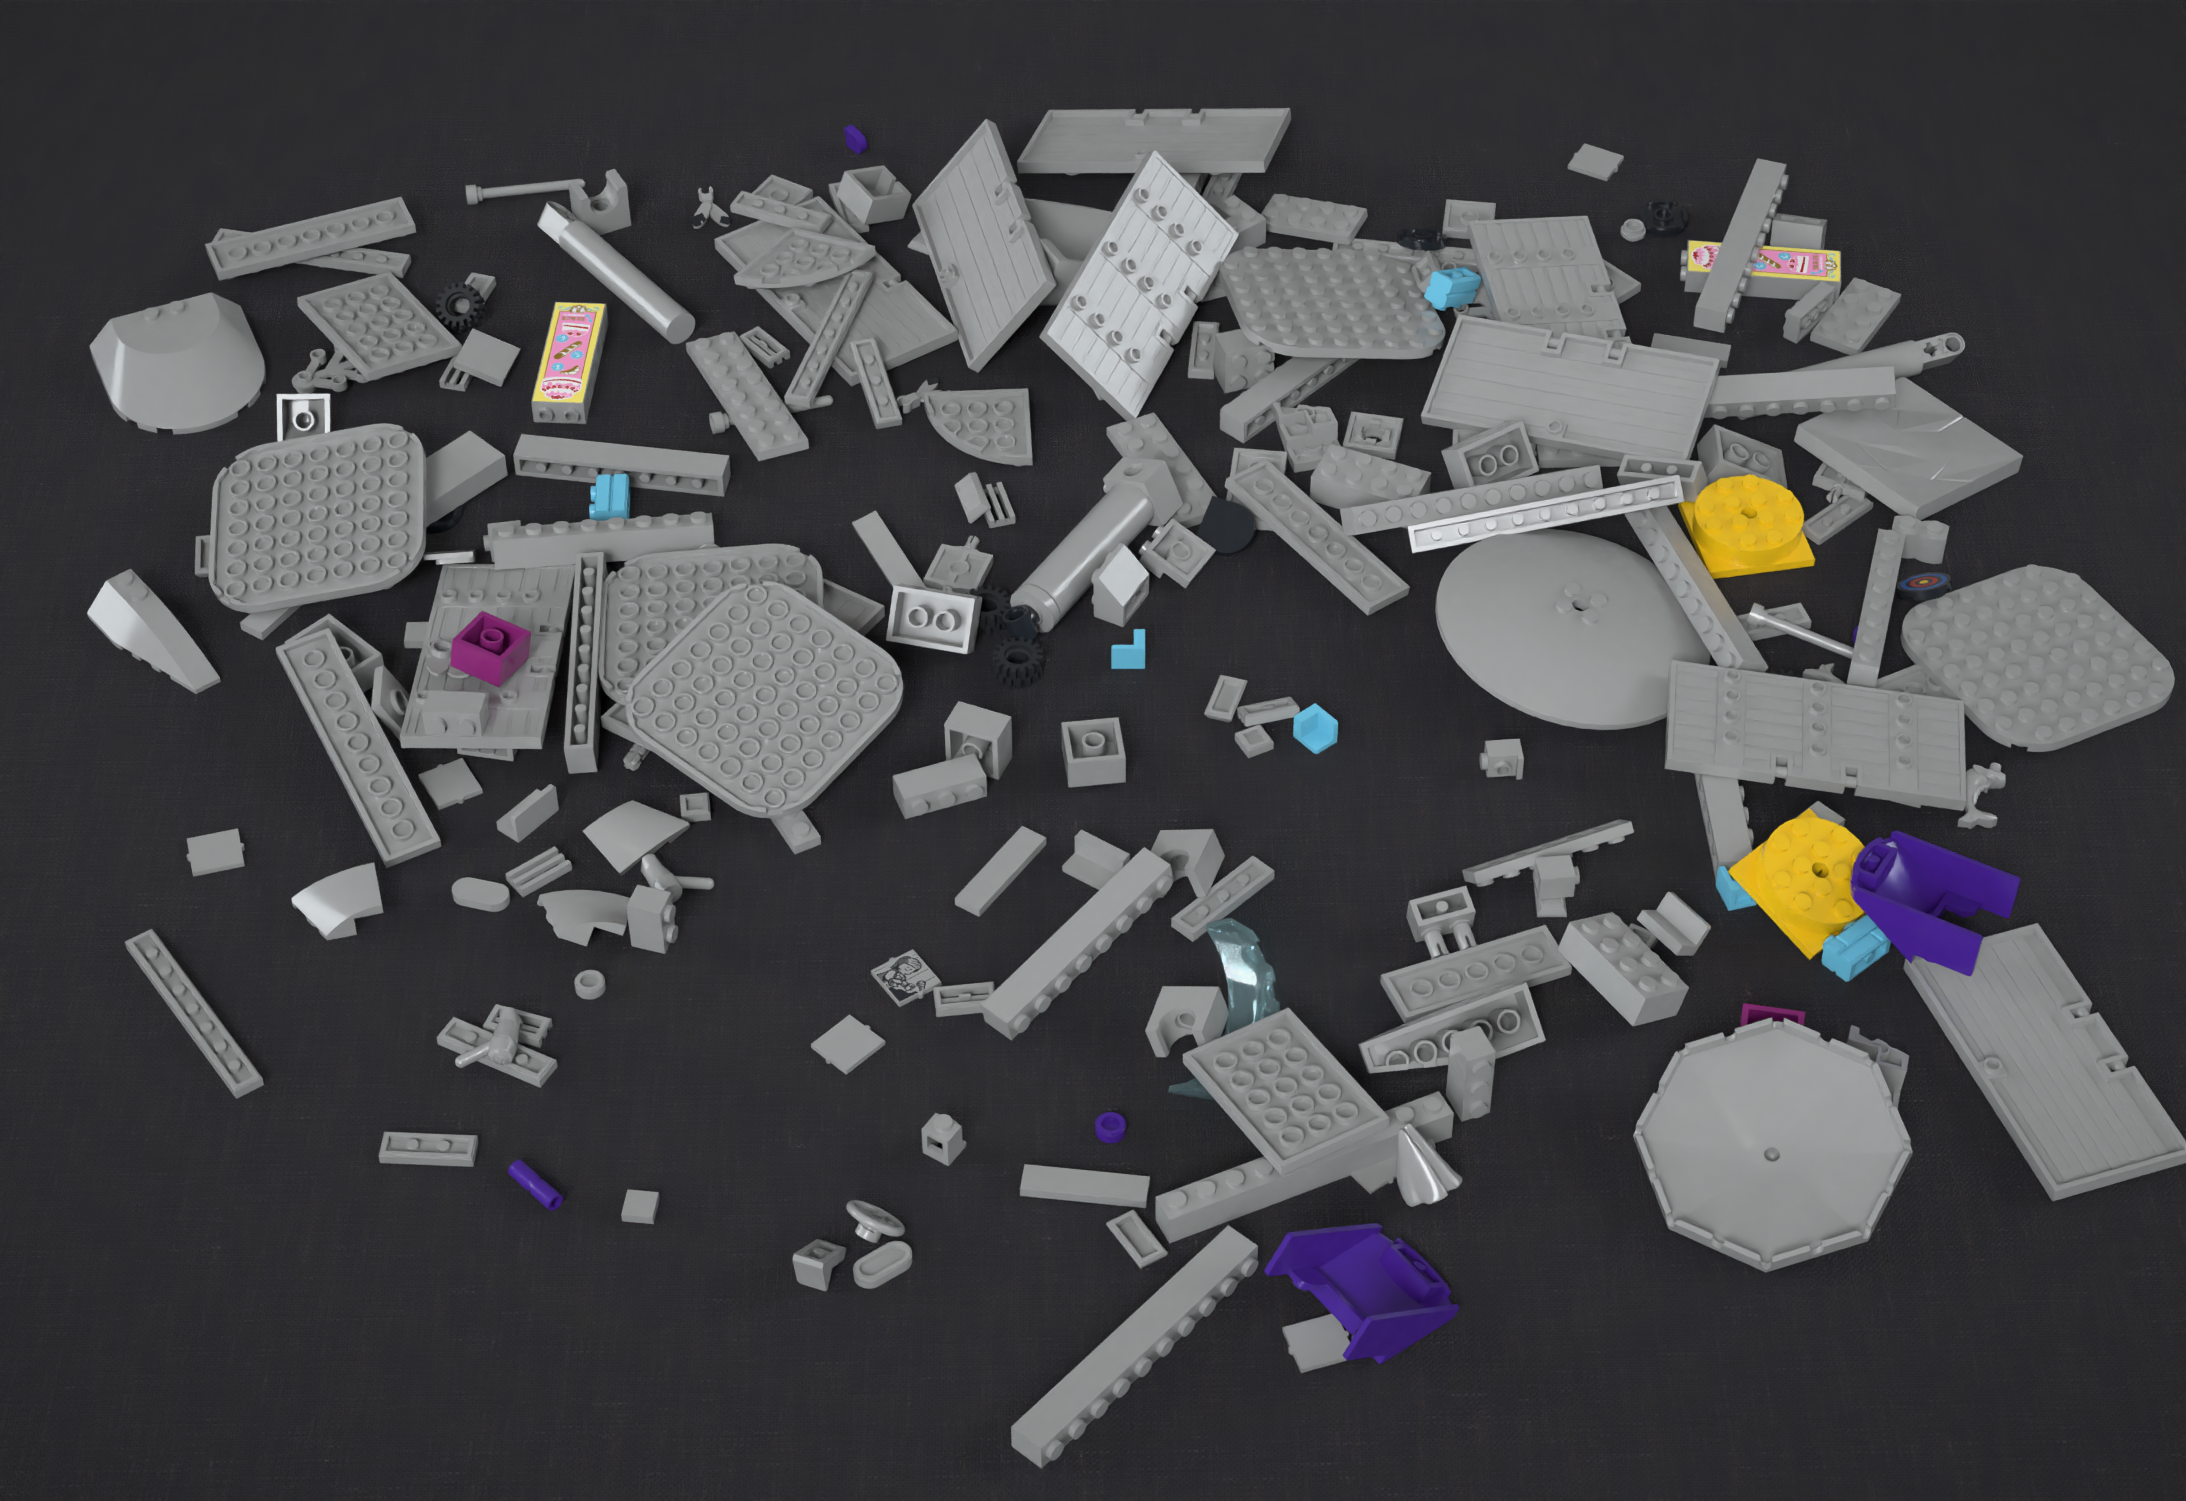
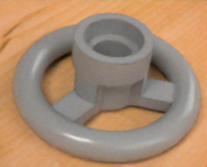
(874, 1221)

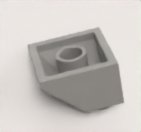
(302, 415)

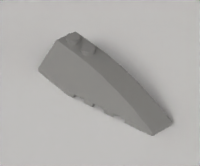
(143, 625)
(1502, 1013)

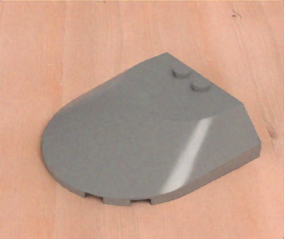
(180, 364)

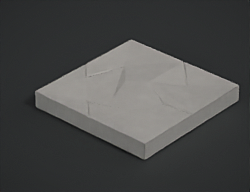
(1910, 454)

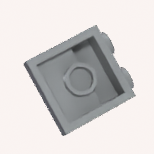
(1175, 553)

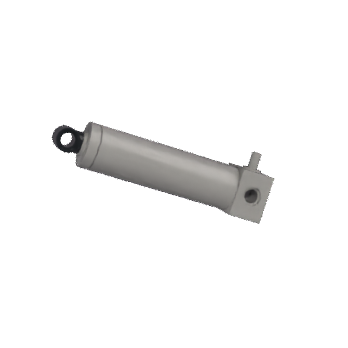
(1136, 496)

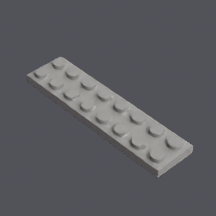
(310, 238)
(747, 396)
(1317, 537)

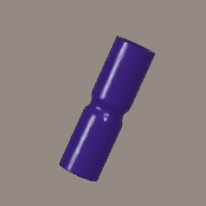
(532, 1182)

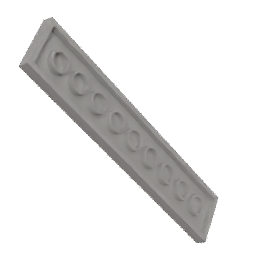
(358, 748)

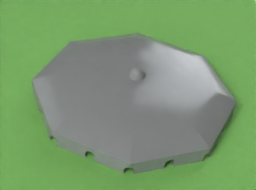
(1772, 1144)

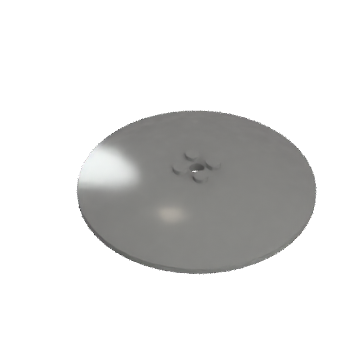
(1517, 631)

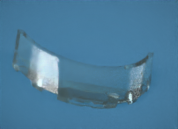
(1248, 985)

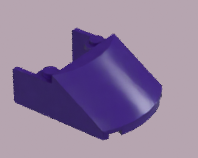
(1912, 884)
(1369, 1284)

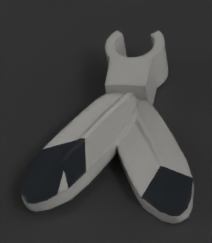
(708, 209)
(913, 400)

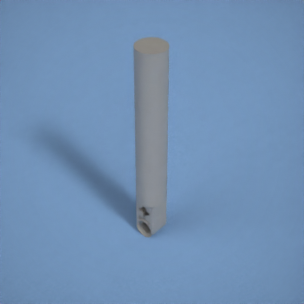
(617, 273)
(1907, 357)

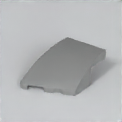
(1305, 433)
(633, 832)
(339, 900)
(579, 911)
(1891, 1061)

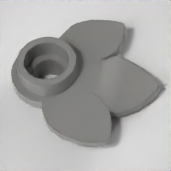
(440, 659)

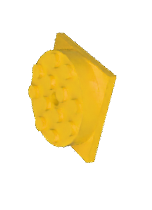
(1747, 527)
(1786, 885)

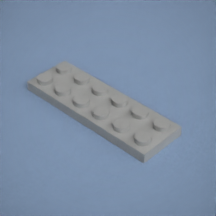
(1150, 439)
(1473, 971)

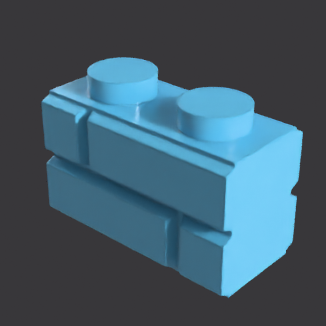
(1452, 288)
(610, 497)
(1854, 948)

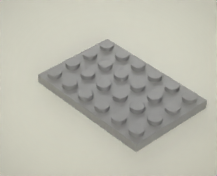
(379, 326)
(1285, 1091)

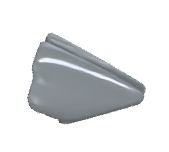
(1421, 1171)

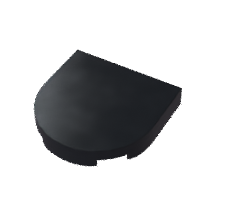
(1227, 527)

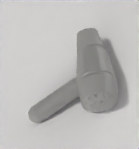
(663, 879)
(502, 1044)

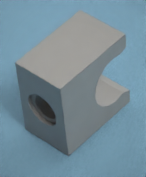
(605, 211)
(1191, 854)
(1186, 1012)

